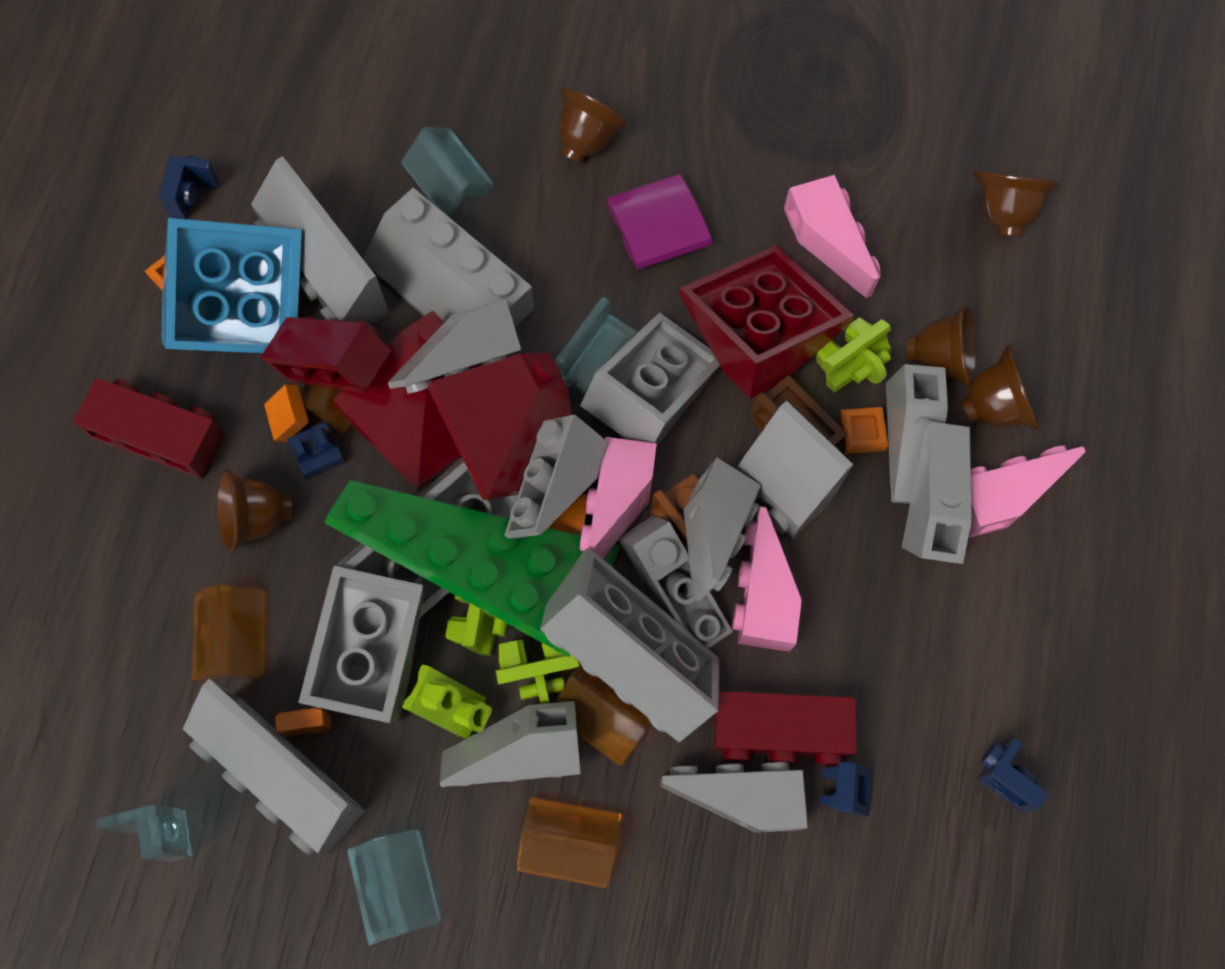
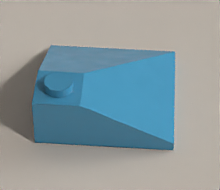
(228, 284)

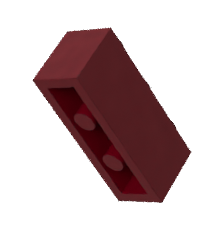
(327, 353)
(149, 426)
(784, 727)

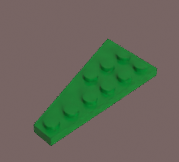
(463, 551)

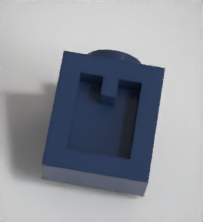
(181, 183)
(1011, 783)

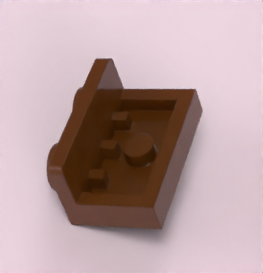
(788, 390)

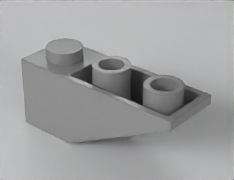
(462, 341)
(912, 398)
(558, 472)
(941, 495)
(714, 522)
(667, 574)
(522, 746)
(753, 800)

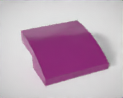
(659, 221)

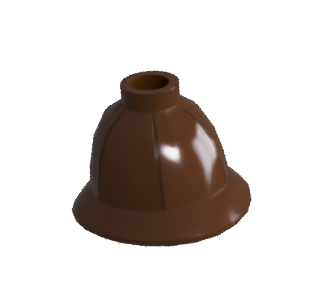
(586, 125)
(1013, 200)
(947, 344)
(999, 396)
(248, 509)

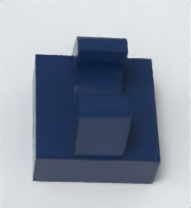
(316, 450)
(852, 788)

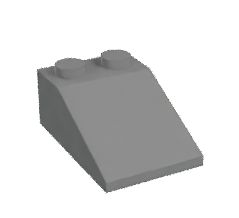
(650, 381)
(795, 470)
(364, 645)

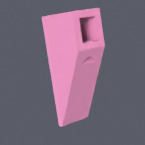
(827, 229)
(1007, 492)
(620, 494)
(770, 597)

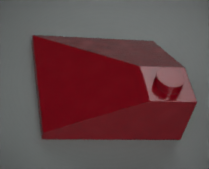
(764, 318)
(497, 416)
(399, 424)

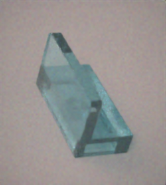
(444, 168)
(592, 346)
(160, 831)
(393, 885)

